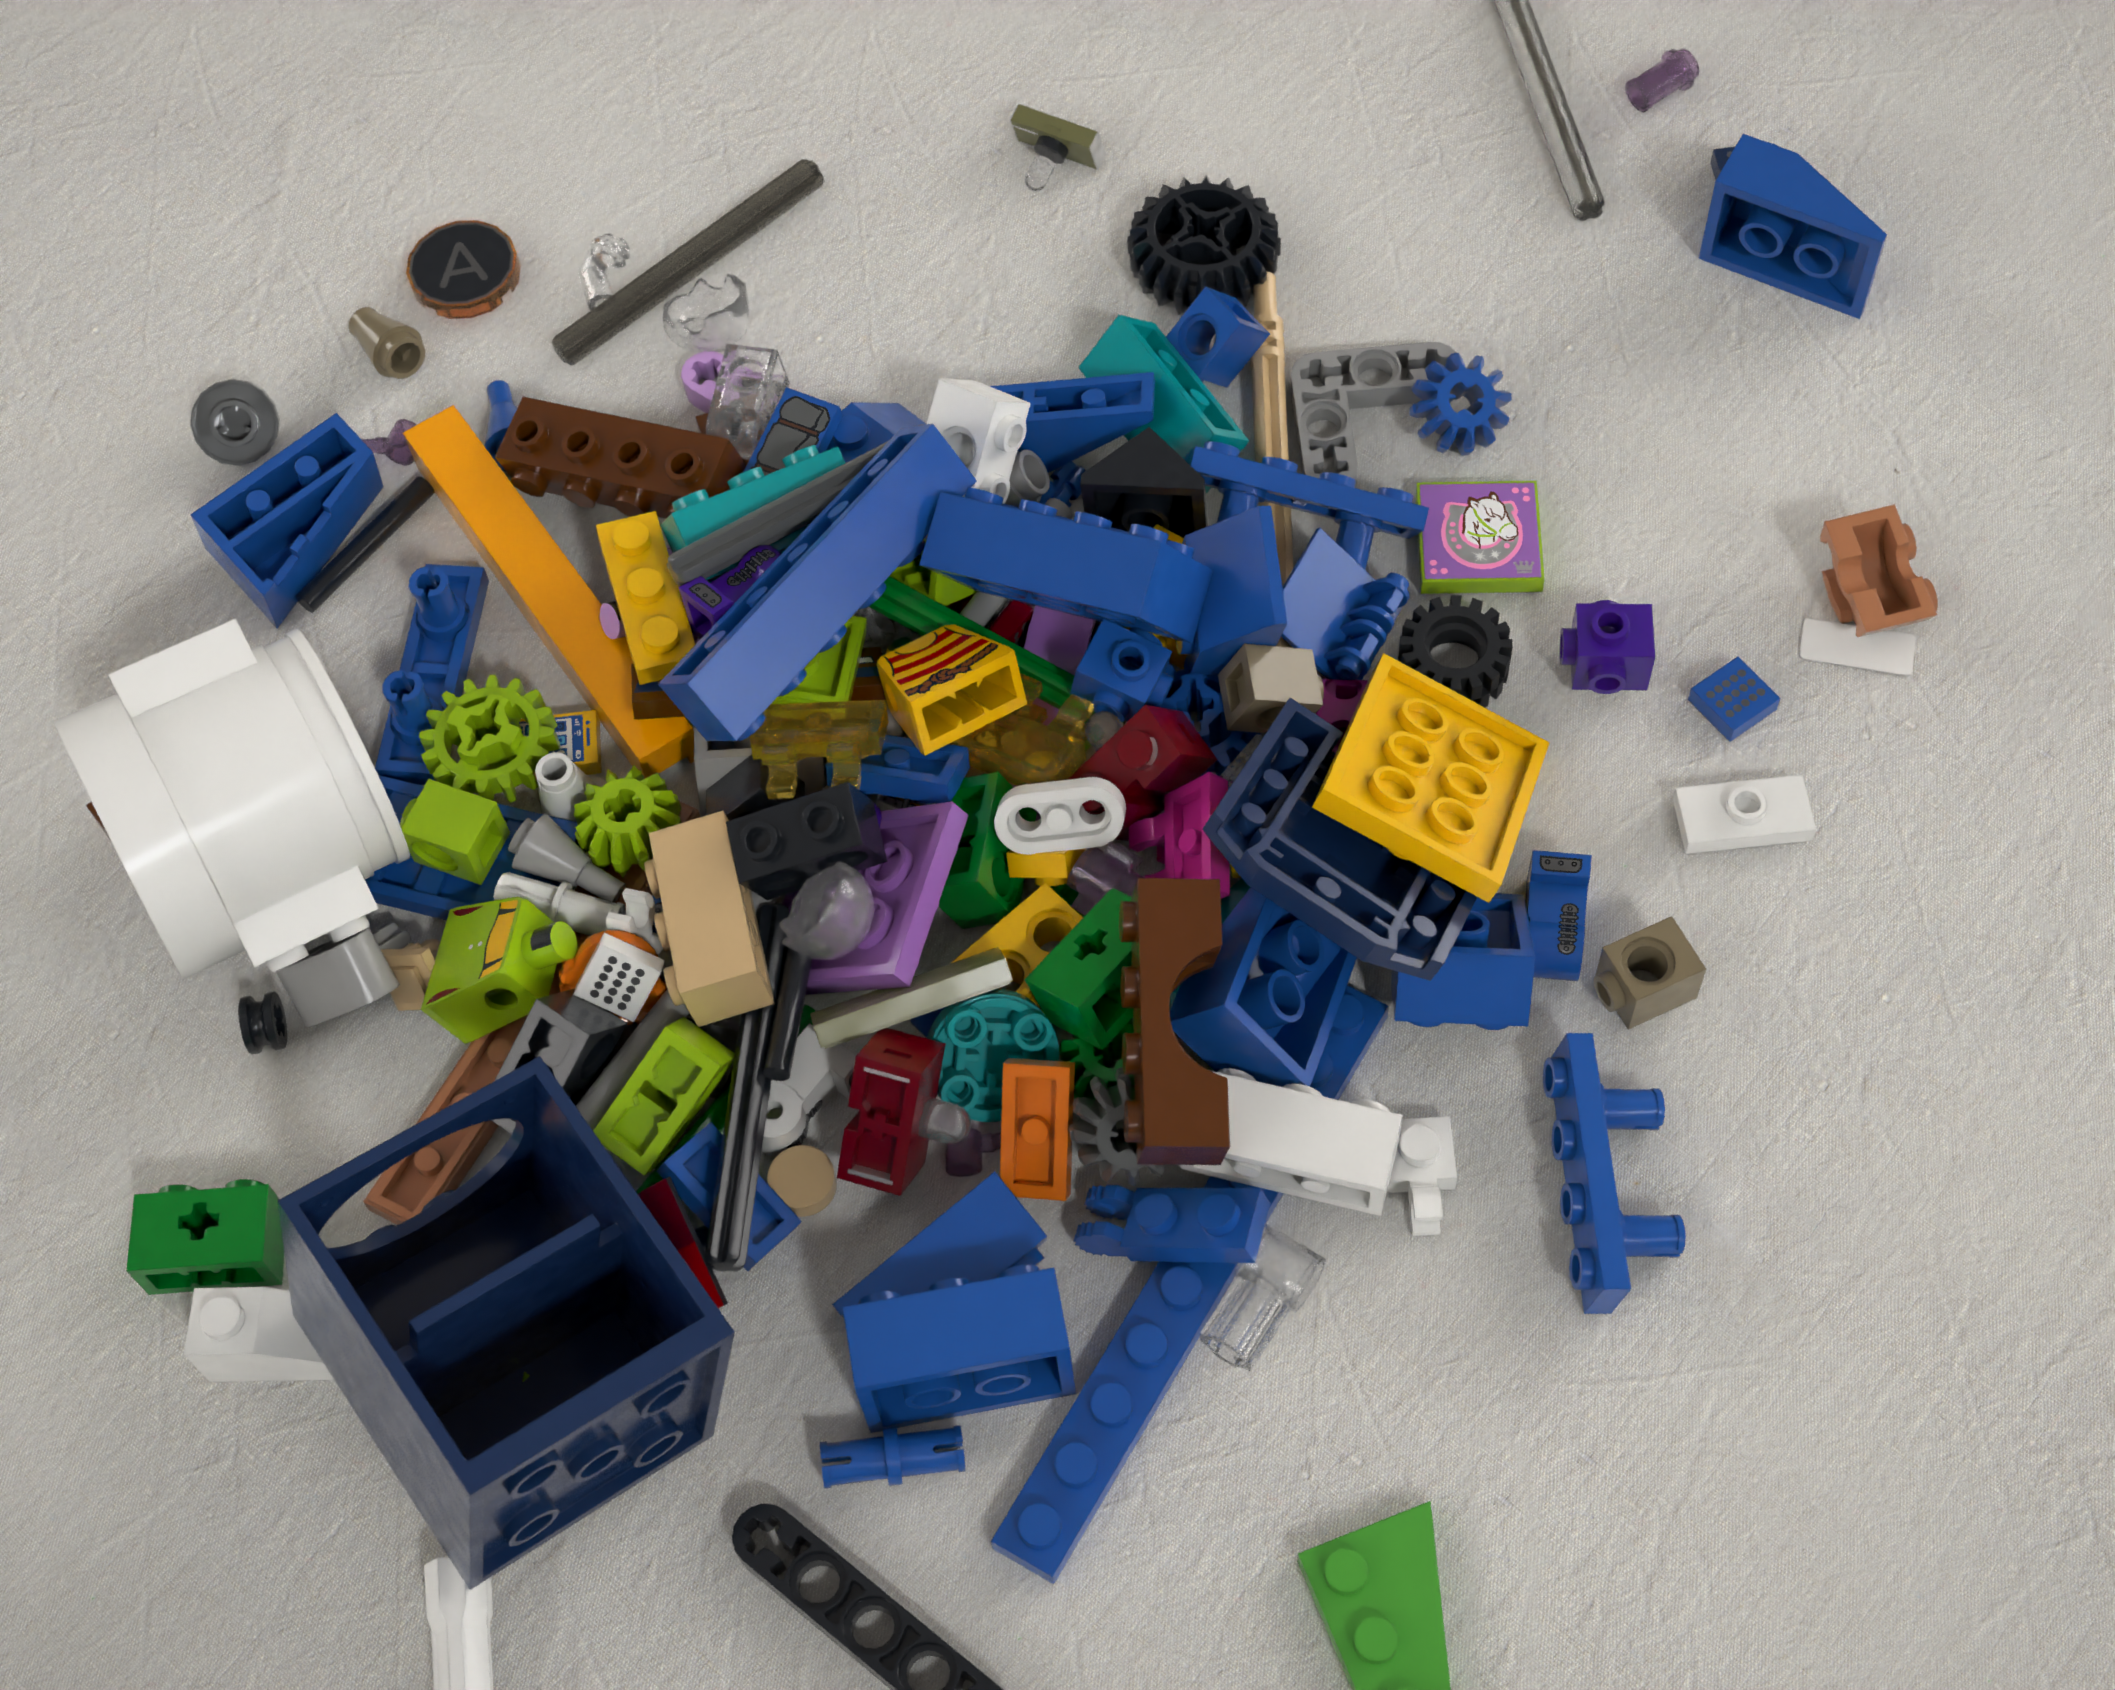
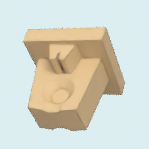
(412, 970)

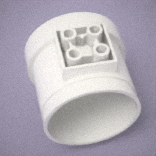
(236, 798)

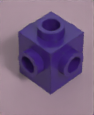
(1609, 646)

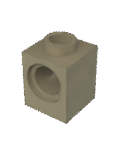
(1262, 681)
(1662, 952)

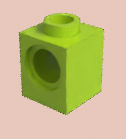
(454, 831)

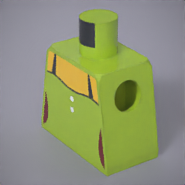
(494, 965)

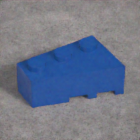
(290, 515)

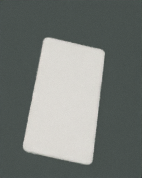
(1838, 645)

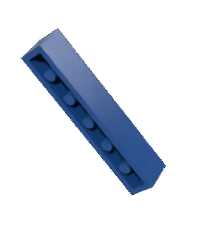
(816, 586)

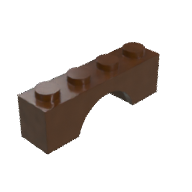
(1178, 1104)

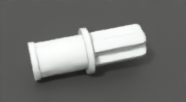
(580, 911)

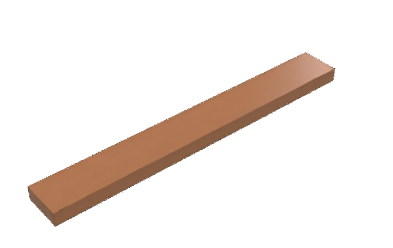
(445, 1162)

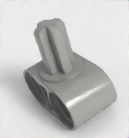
(343, 974)

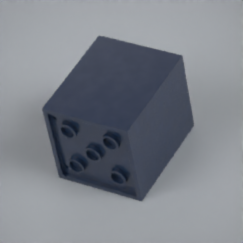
(516, 1271)

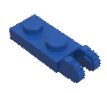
(1175, 1224)

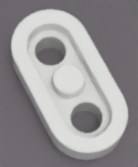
(1063, 819)

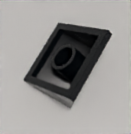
(1147, 487)

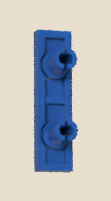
(1329, 496)
(432, 662)
(1589, 1194)

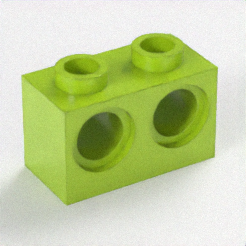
(663, 1095)

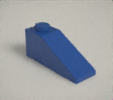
(1082, 413)
(969, 1241)

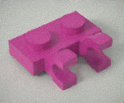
(1180, 836)

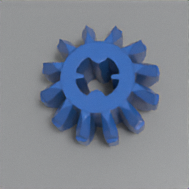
(1450, 384)

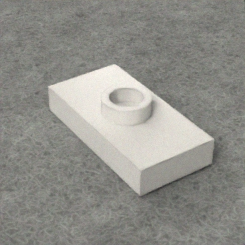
(1744, 814)

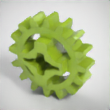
(489, 738)

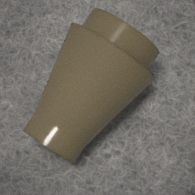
(390, 345)

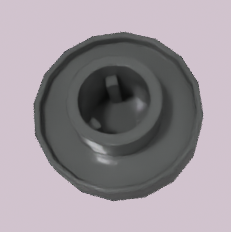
(235, 422)

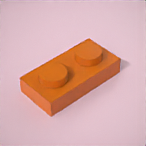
(1036, 1128)

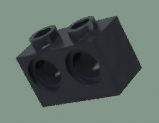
(799, 838)
(570, 1038)

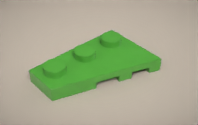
(1383, 1602)

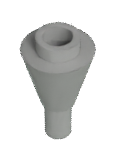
(551, 854)

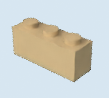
(706, 922)

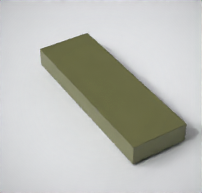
(926, 994)

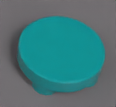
(979, 1039)

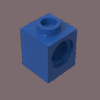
(1236, 336)

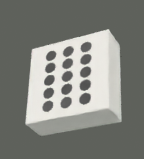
(619, 977)

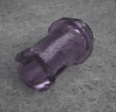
(1672, 73)

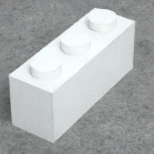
(1307, 1143)

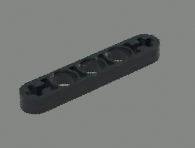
(851, 1601)

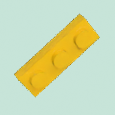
(645, 594)

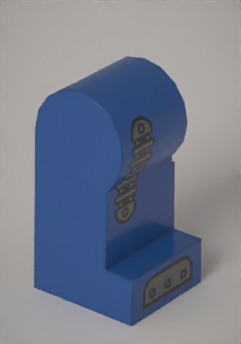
(1557, 912)

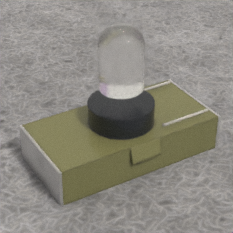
(1054, 141)

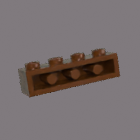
(612, 459)

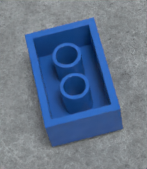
(959, 1348)

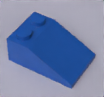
(1791, 228)
(1266, 996)

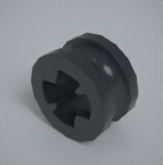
(262, 1022)

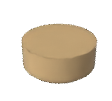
(803, 1179)

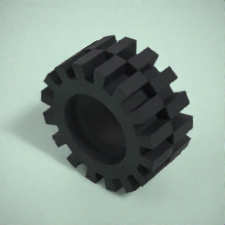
(1465, 627)

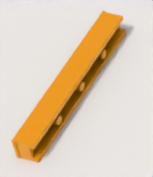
(543, 586)

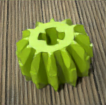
(621, 815)

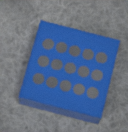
(1734, 699)

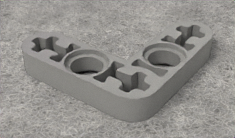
(1334, 399)

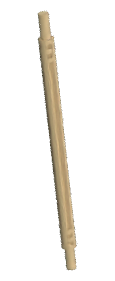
(1271, 411)

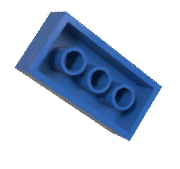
(1068, 563)

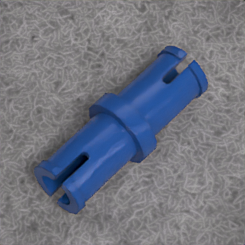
(892, 1456)

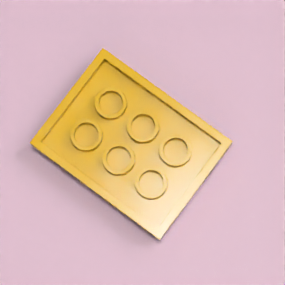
(1433, 777)

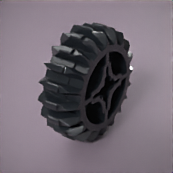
(1205, 231)

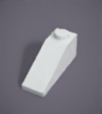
(249, 1337)

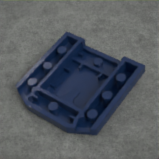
(1323, 870)

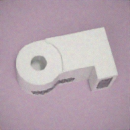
(812, 1083)

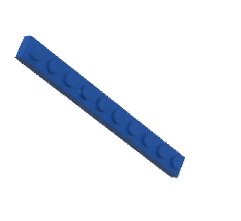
(1146, 1358)

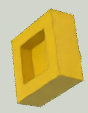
(1044, 867)

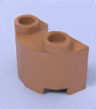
(1873, 572)

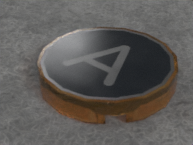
(463, 269)

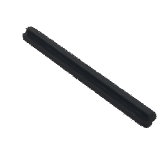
(746, 1113)

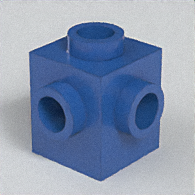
(1123, 671)

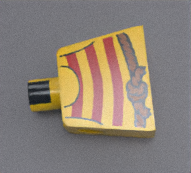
(949, 684)

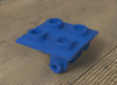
(1339, 609)

